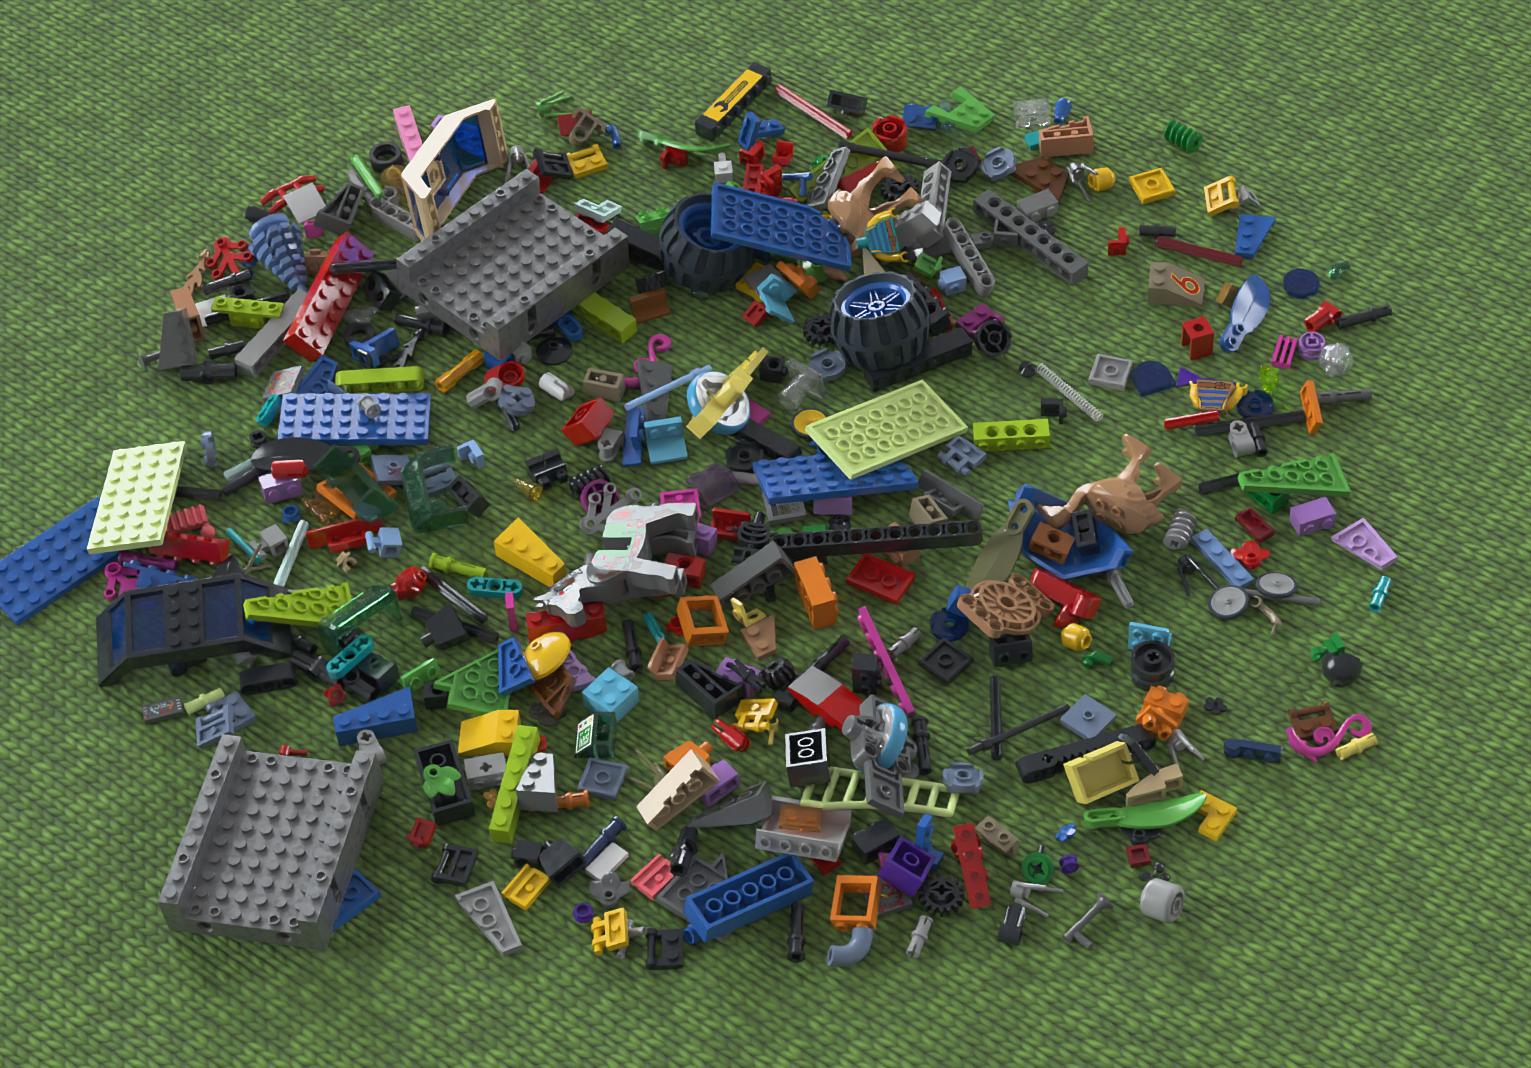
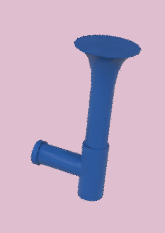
(802, 177)

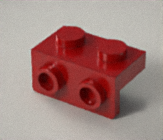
(725, 520)

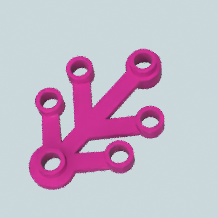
(115, 572)

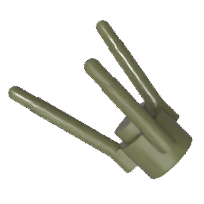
(660, 774)

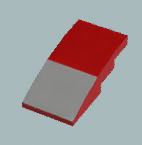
(825, 697)

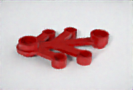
(222, 246)

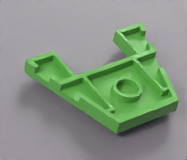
(968, 116)

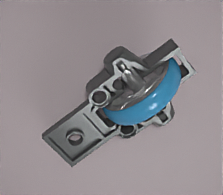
(881, 752)

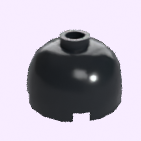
(993, 338)
(1341, 669)

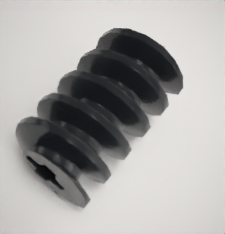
(577, 484)

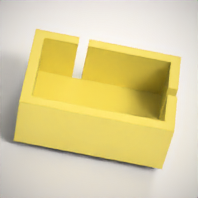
(1101, 772)

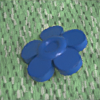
(1066, 832)

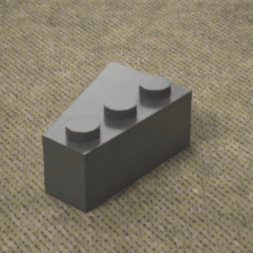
(340, 211)
(538, 785)

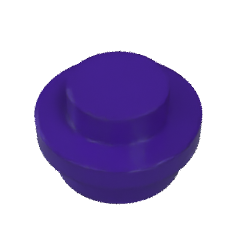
(583, 913)

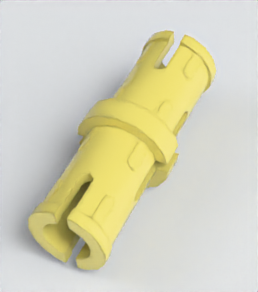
(1356, 746)

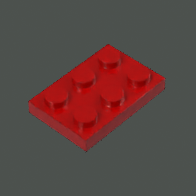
(880, 578)

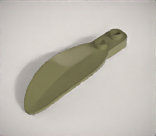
(1003, 547)

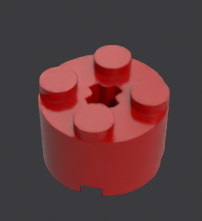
(891, 132)

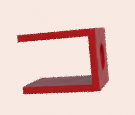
(1199, 336)

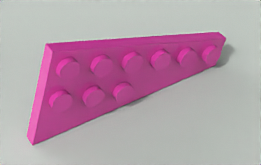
(889, 671)

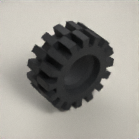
(652, 282)

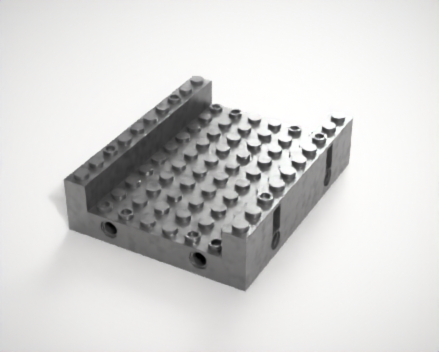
(510, 266)
(271, 846)

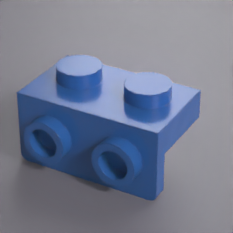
(914, 117)

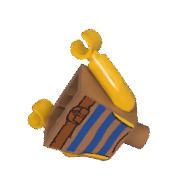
(1216, 395)

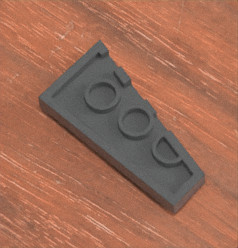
(828, 180)

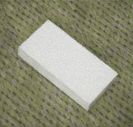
(607, 861)

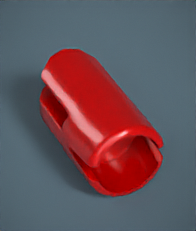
(288, 469)

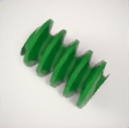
(1182, 137)

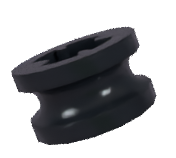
(255, 436)

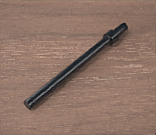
(987, 743)

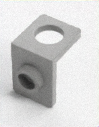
(1243, 195)

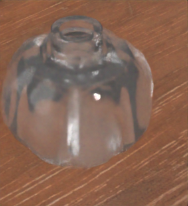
(1335, 359)

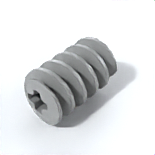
(1180, 529)

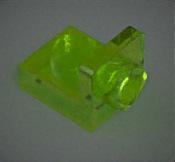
(1269, 378)

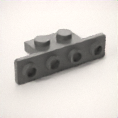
(949, 498)

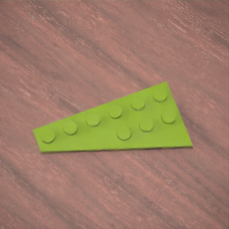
(300, 607)

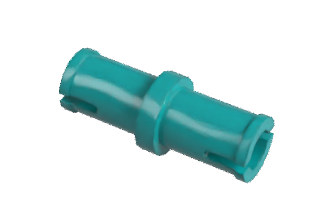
(1380, 594)

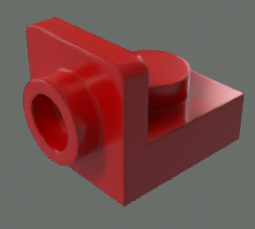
(754, 155)
(674, 156)
(756, 314)

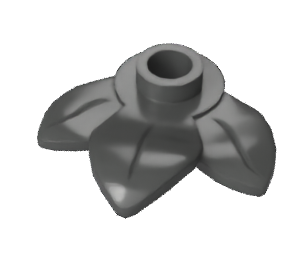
(609, 889)

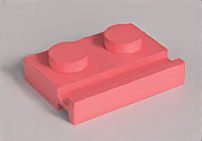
(653, 877)

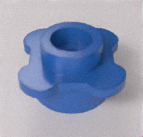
(290, 514)

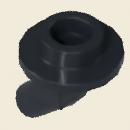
(1027, 369)

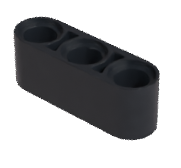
(268, 678)

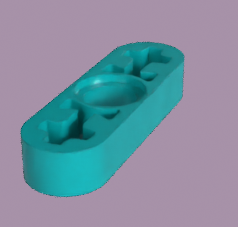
(480, 591)
(359, 647)

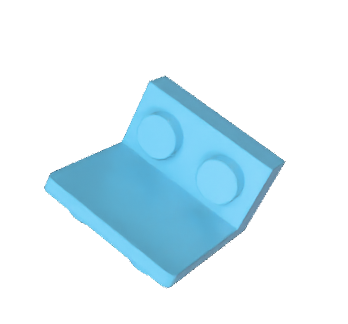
(774, 293)
(665, 440)
(1140, 633)

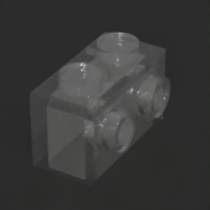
(1031, 113)

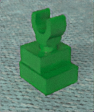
(1333, 645)

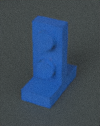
(755, 128)
(376, 346)
(923, 835)

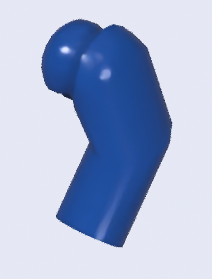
(616, 141)

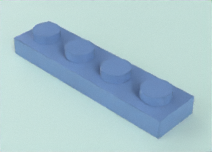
(1221, 559)

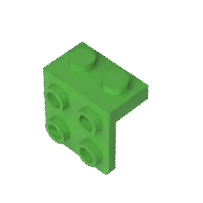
(652, 221)

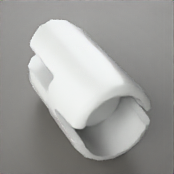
(556, 386)

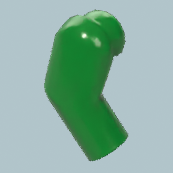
(1095, 656)

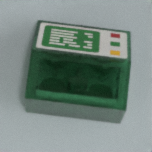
(596, 736)

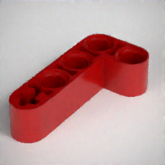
(1082, 602)

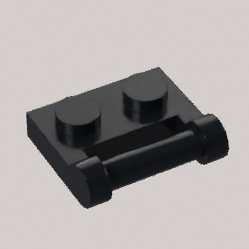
(553, 164)
(460, 868)
(671, 949)

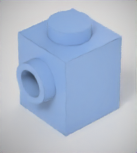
(952, 281)

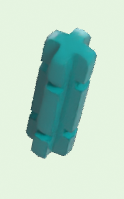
(654, 627)

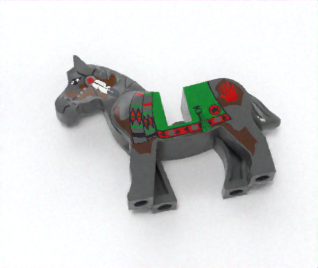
(627, 564)

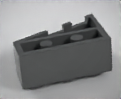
(177, 341)

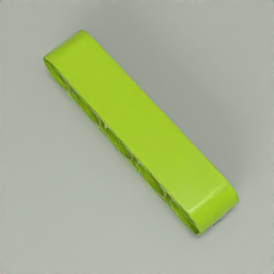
(381, 380)

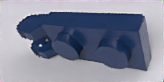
(1252, 750)

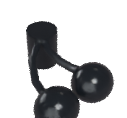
(1159, 868)

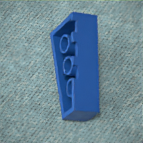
(384, 717)

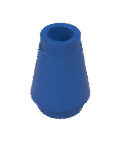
(1062, 109)

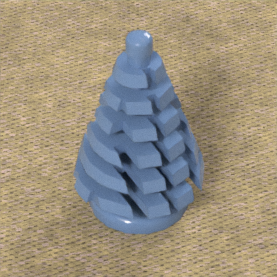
(280, 249)

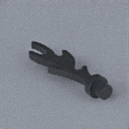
(401, 357)

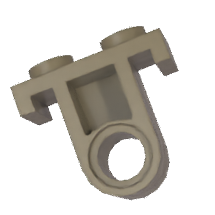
(585, 126)

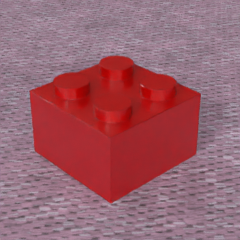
(588, 422)

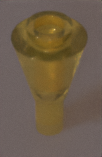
(531, 490)

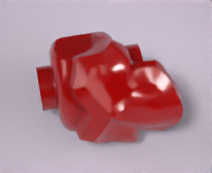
(409, 583)

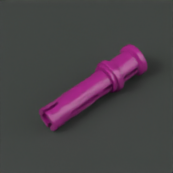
(163, 564)

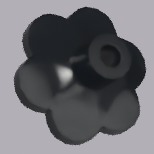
(839, 522)

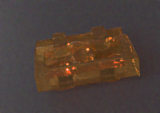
(328, 507)

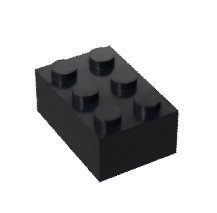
(807, 758)

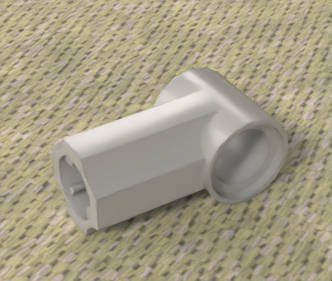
(484, 393)

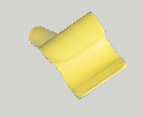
(773, 728)

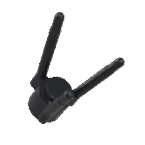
(1189, 566)

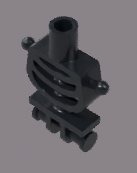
(752, 538)

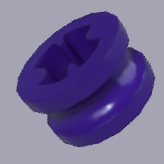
(1069, 864)

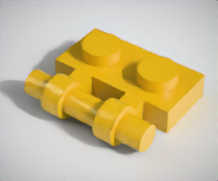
(755, 710)
(615, 931)

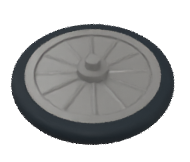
(1276, 585)
(1228, 602)

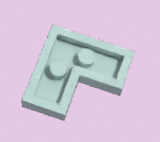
(600, 212)

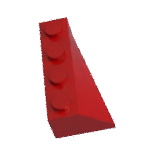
(192, 546)
(542, 623)

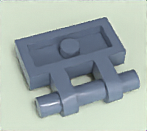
(966, 452)

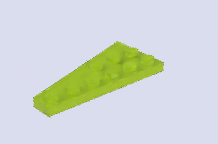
(854, 163)

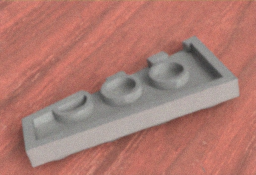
(490, 915)

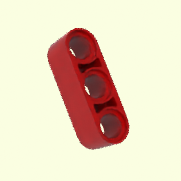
(851, 181)

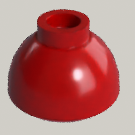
(1065, 617)

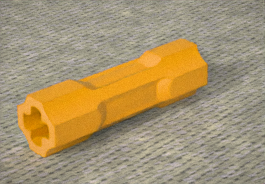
(450, 378)

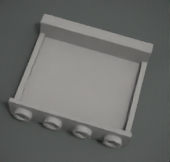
(823, 845)

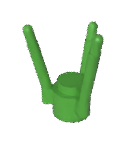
(544, 105)

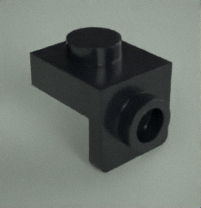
(1053, 408)

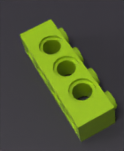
(1011, 435)

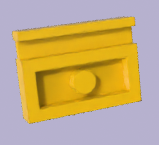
(526, 887)

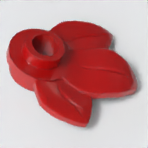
(1250, 554)

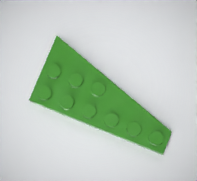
(1302, 477)

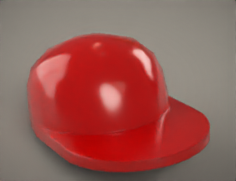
(508, 373)

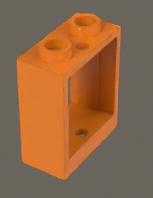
(696, 636)
(856, 884)

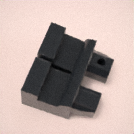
(547, 469)

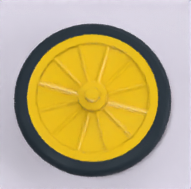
(803, 418)

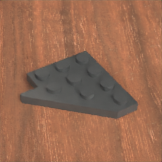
(699, 877)

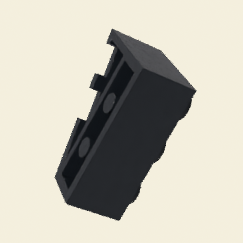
(708, 689)

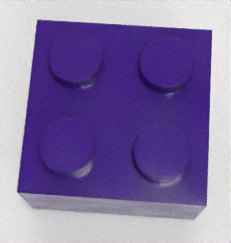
(906, 866)

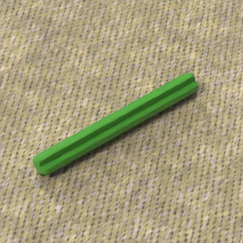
(367, 177)

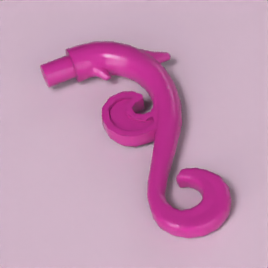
(633, 382)
(1325, 732)

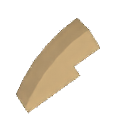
(1155, 787)

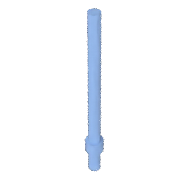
(666, 388)

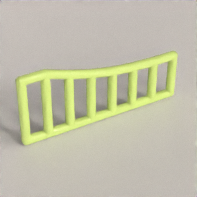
(855, 775)

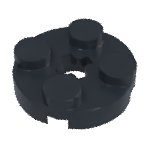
(969, 161)
(742, 449)

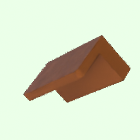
(649, 305)

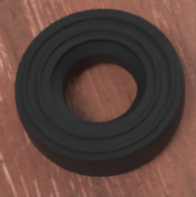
(354, 328)

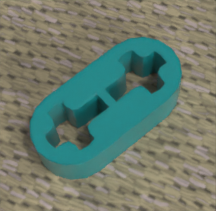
(269, 410)

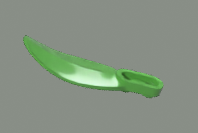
(661, 140)
(1146, 815)

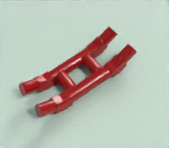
(296, 184)

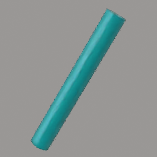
(242, 544)

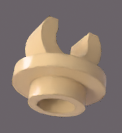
(343, 559)

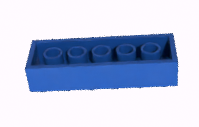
(748, 896)

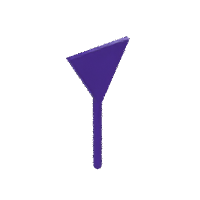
(1186, 376)

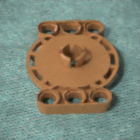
(1005, 606)

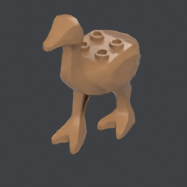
(853, 209)
(1119, 499)

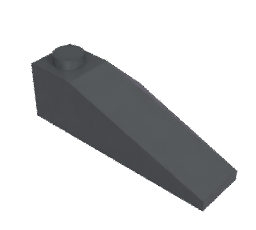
(748, 808)

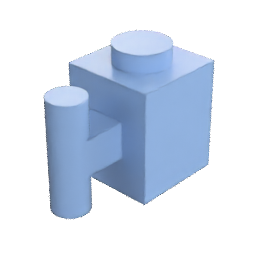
(387, 542)

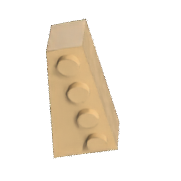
(677, 790)

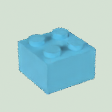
(611, 694)

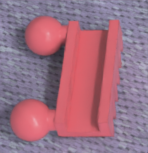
(190, 520)

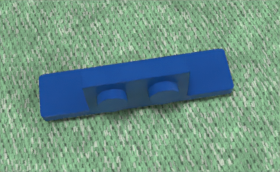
(634, 437)
(153, 577)

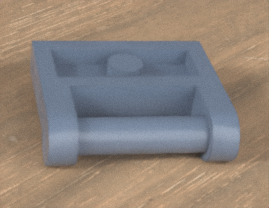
(438, 484)
(243, 714)
(211, 733)

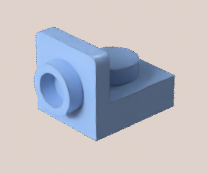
(473, 452)

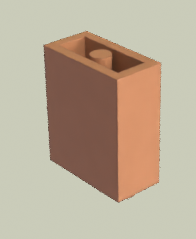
(183, 299)

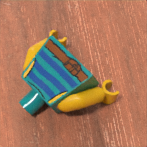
(882, 238)

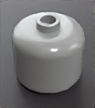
(1162, 900)

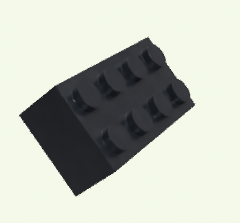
(443, 807)

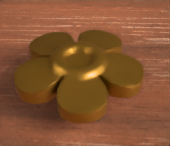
(490, 797)

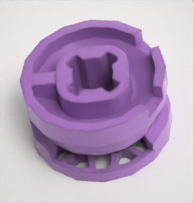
(1311, 345)

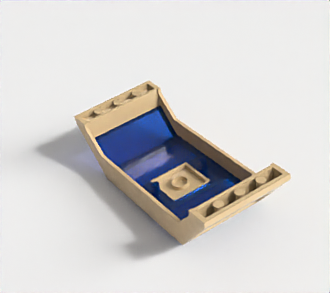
(449, 161)

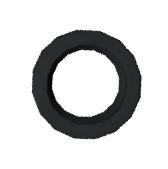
(382, 149)

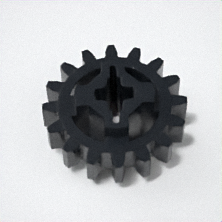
(893, 189)
(818, 330)
(941, 895)

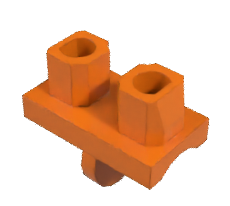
(1157, 721)

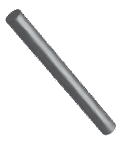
(1292, 599)

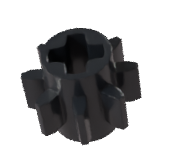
(348, 638)

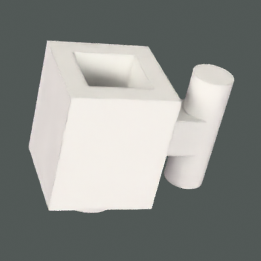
(723, 169)

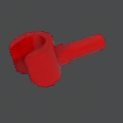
(287, 751)

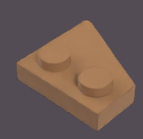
(761, 637)

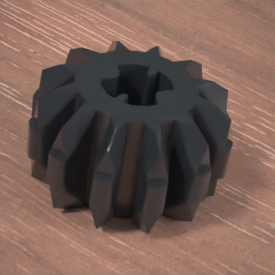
(778, 673)

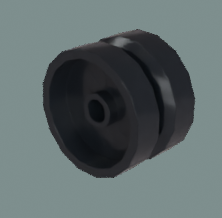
(1152, 665)

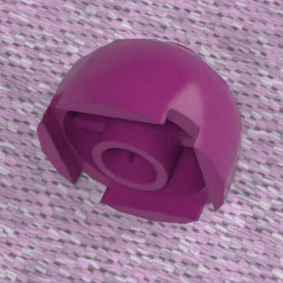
(597, 486)

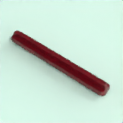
(1199, 251)

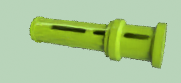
(450, 565)

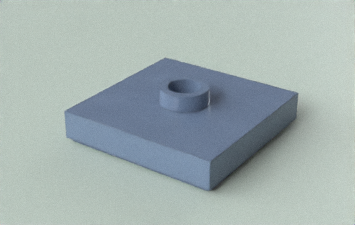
(383, 464)
(1088, 718)

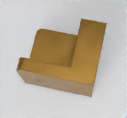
(1227, 294)

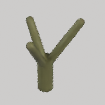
(248, 569)

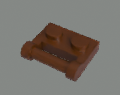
(1306, 727)

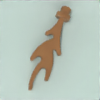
(195, 276)

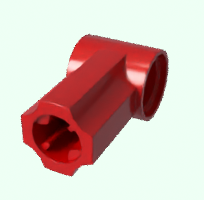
(1325, 314)

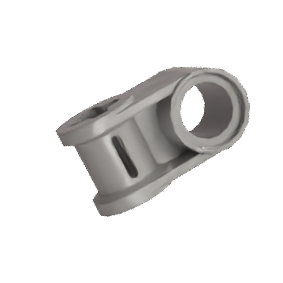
(1240, 439)
(610, 444)
(369, 743)

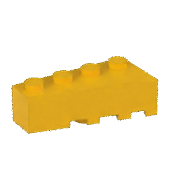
(529, 553)

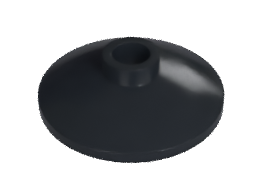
(554, 350)

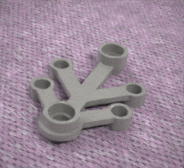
(606, 508)

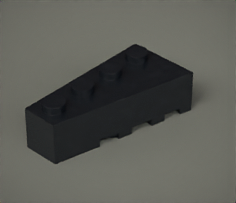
(642, 245)

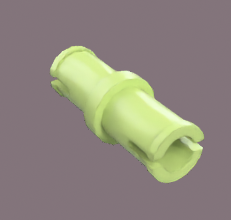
(201, 702)

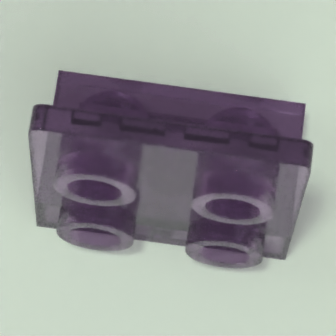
(714, 483)

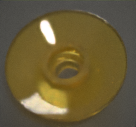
(388, 176)

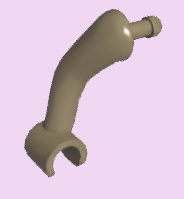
(1269, 613)

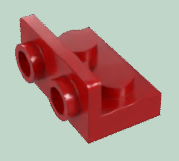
(771, 181)

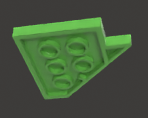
(475, 687)

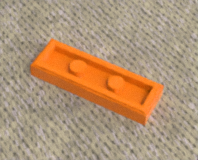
(1311, 407)

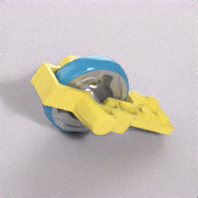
(728, 405)

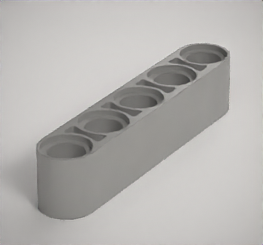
(968, 257)

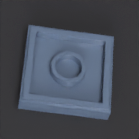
(602, 779)

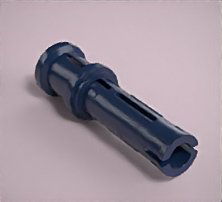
(606, 837)

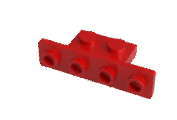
(342, 535)
(971, 864)

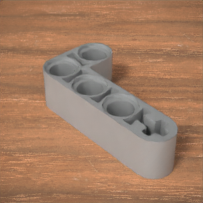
(389, 214)

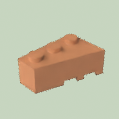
(1067, 139)

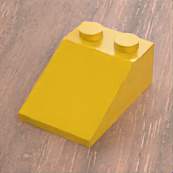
(489, 733)

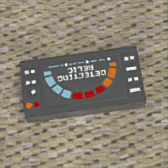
(162, 710)

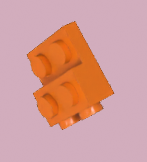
(797, 276)
(1174, 705)

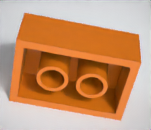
(816, 592)

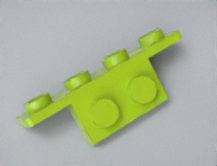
(247, 312)

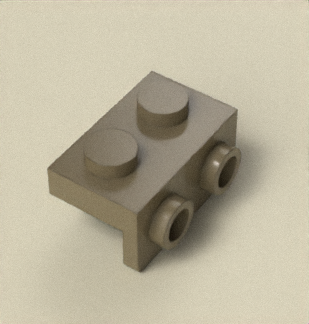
(998, 836)

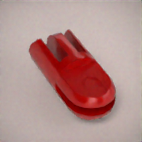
(731, 736)

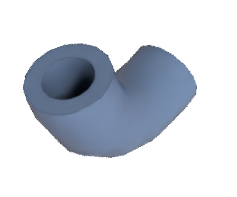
(852, 952)

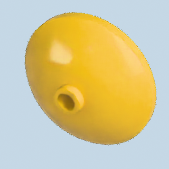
(547, 653)

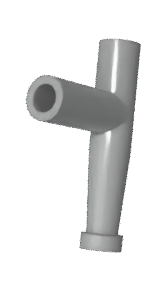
(632, 932)

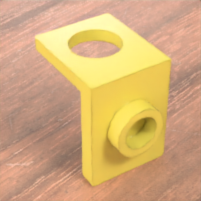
(743, 617)

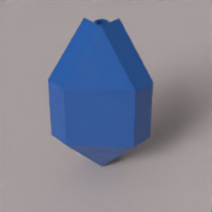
(1114, 550)

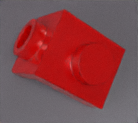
(783, 154)
(1118, 247)
(421, 833)

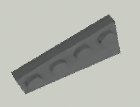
(651, 377)

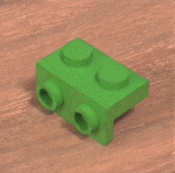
(423, 673)

